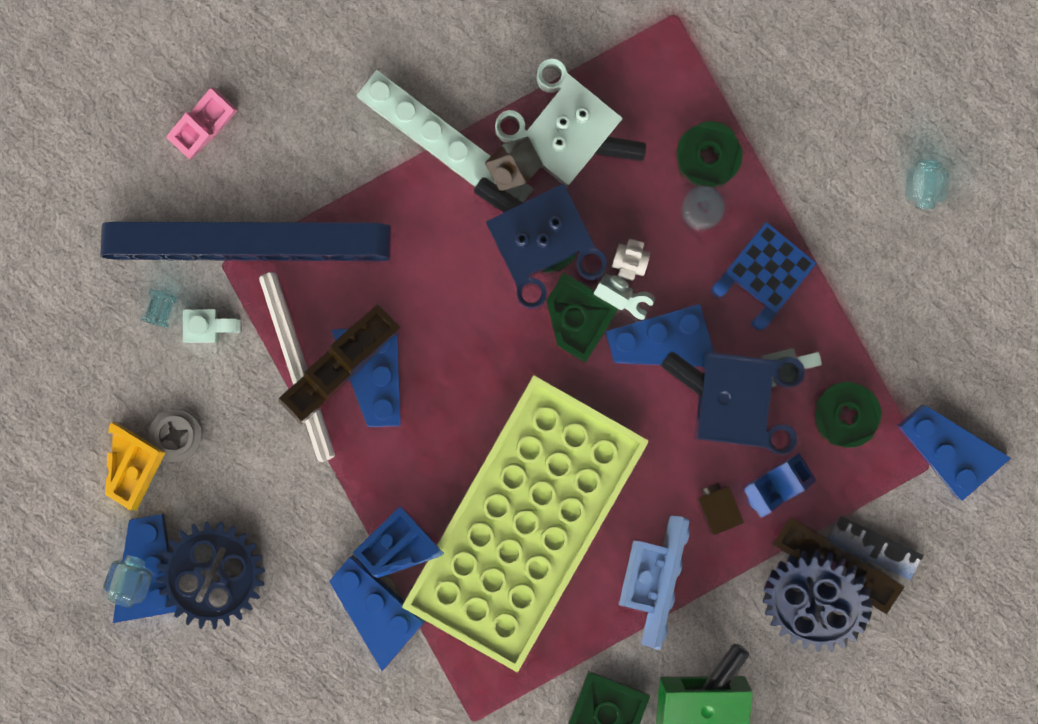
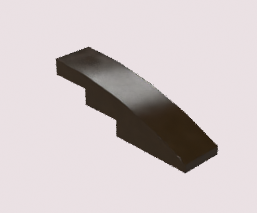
(339, 364)
(799, 537)

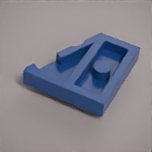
(396, 545)

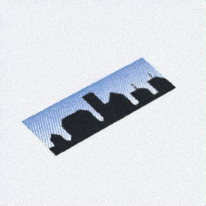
(876, 547)

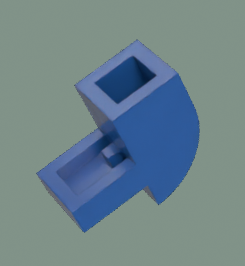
(779, 485)

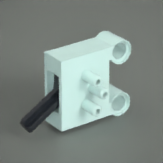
(571, 128)

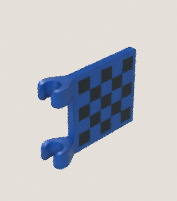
(768, 270)

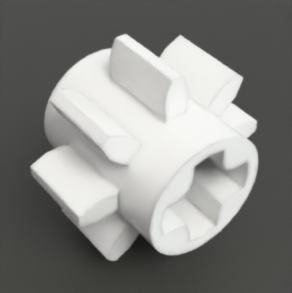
(631, 259)

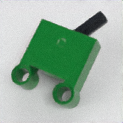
(708, 699)

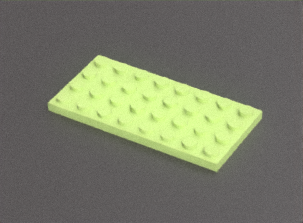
(525, 523)

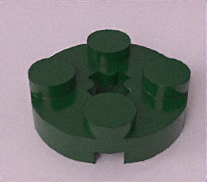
(698, 139)
(864, 423)

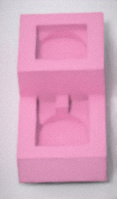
(202, 123)

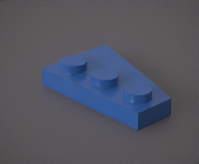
(653, 338)
(146, 540)
(375, 611)

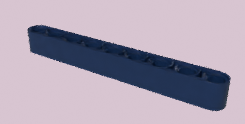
(246, 241)

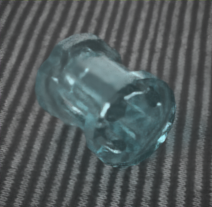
(159, 308)

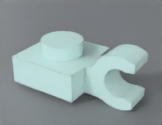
(619, 294)
(204, 326)
(787, 371)

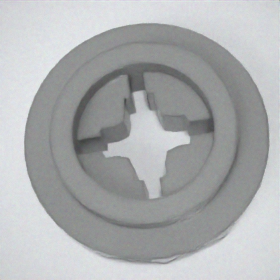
(161, 428)

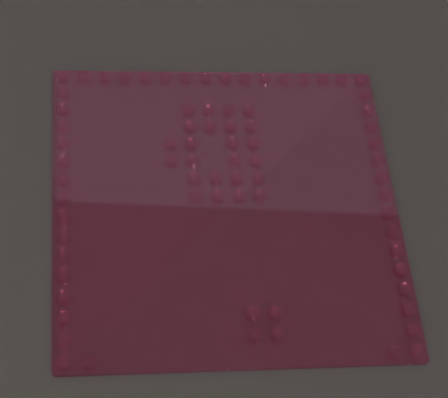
(475, 349)

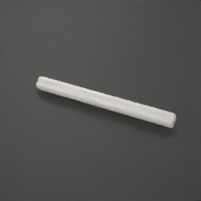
(294, 359)

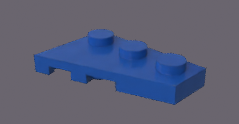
(379, 385)
(951, 451)

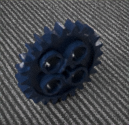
(238, 587)
(845, 597)

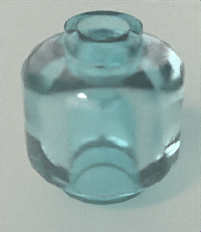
(927, 183)
(694, 216)
(127, 581)

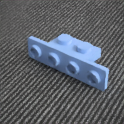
(652, 579)

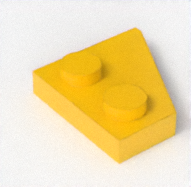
(130, 466)

